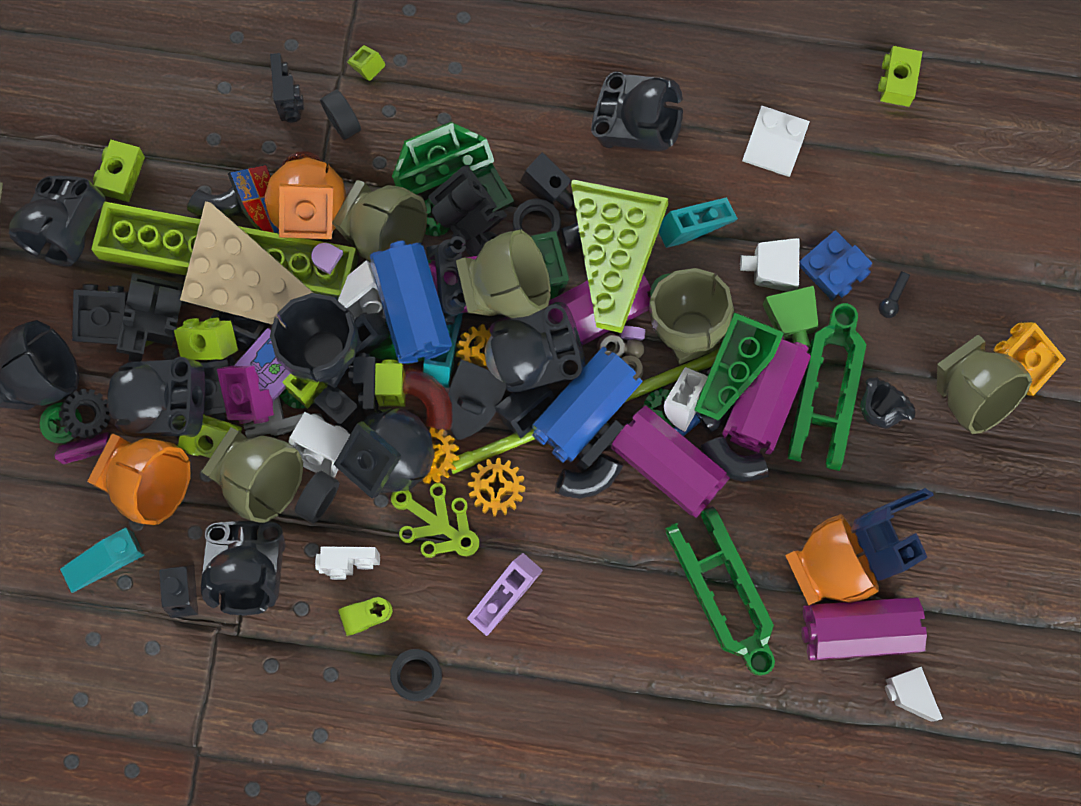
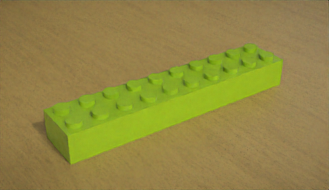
(167, 242)

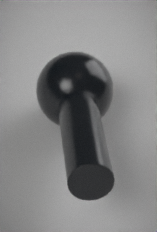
(889, 306)

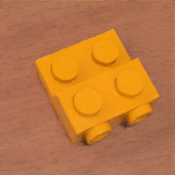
(1034, 352)

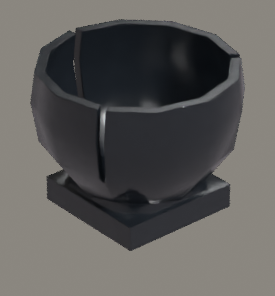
(317, 338)
(35, 370)
(387, 452)

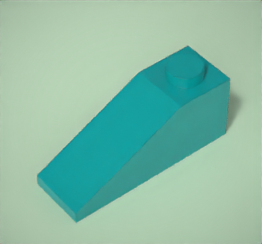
(694, 221)
(443, 365)
(102, 559)

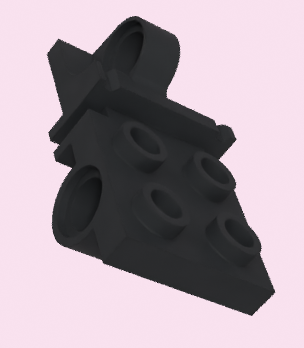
(466, 209)
(149, 315)

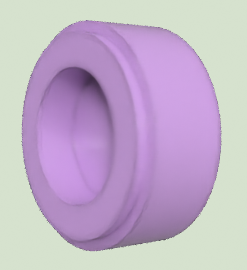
(631, 332)

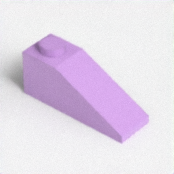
(504, 593)

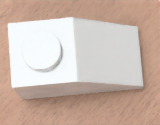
(913, 694)

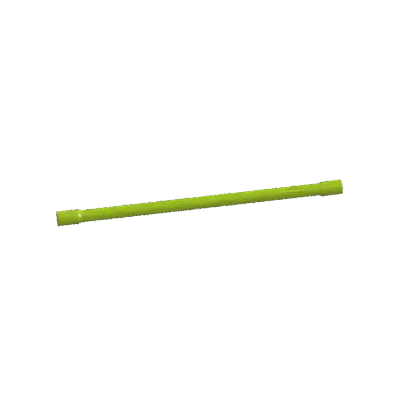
(470, 458)

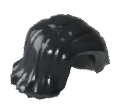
(884, 404)

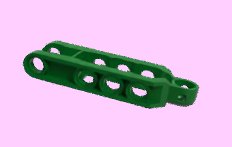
(842, 333)
(755, 648)

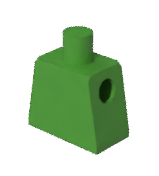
(793, 313)

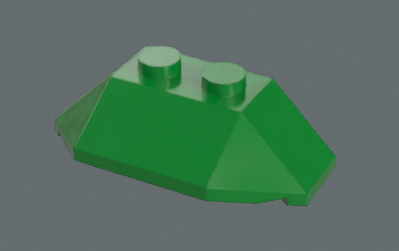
(439, 154)

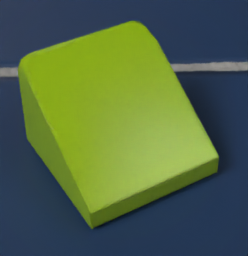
(367, 62)

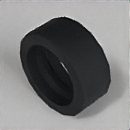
(340, 114)
(541, 206)
(316, 497)
(396, 669)

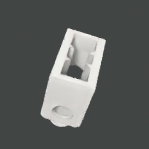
(774, 264)

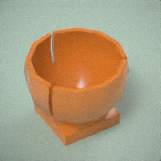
(304, 199)
(143, 478)
(830, 565)

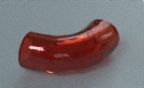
(432, 395)

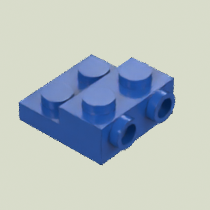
(835, 265)

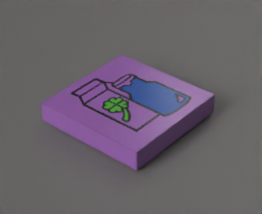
(269, 371)

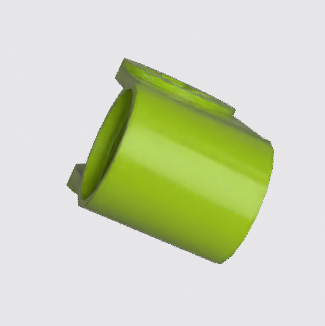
(361, 617)

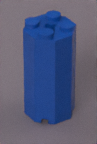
(410, 302)
(586, 405)

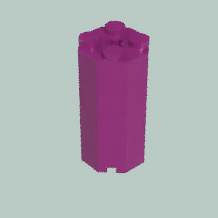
(581, 307)
(764, 405)
(670, 461)
(864, 629)

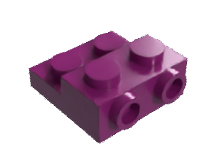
(242, 395)

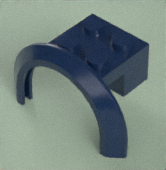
(880, 542)

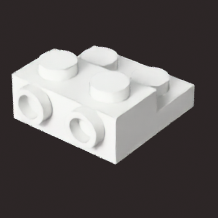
(339, 561)

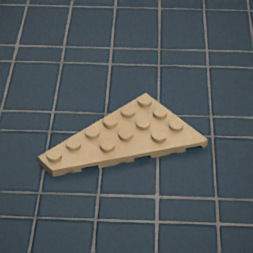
(236, 273)

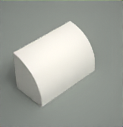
(684, 397)

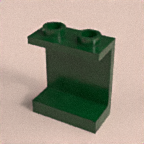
(554, 261)

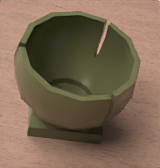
(380, 218)
(506, 277)
(690, 313)
(981, 385)
(254, 472)

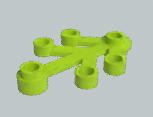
(438, 524)

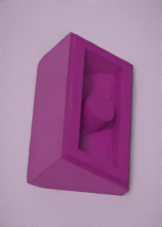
(81, 449)

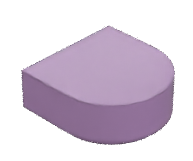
(326, 257)

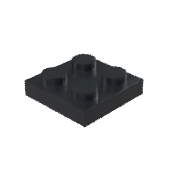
(603, 439)

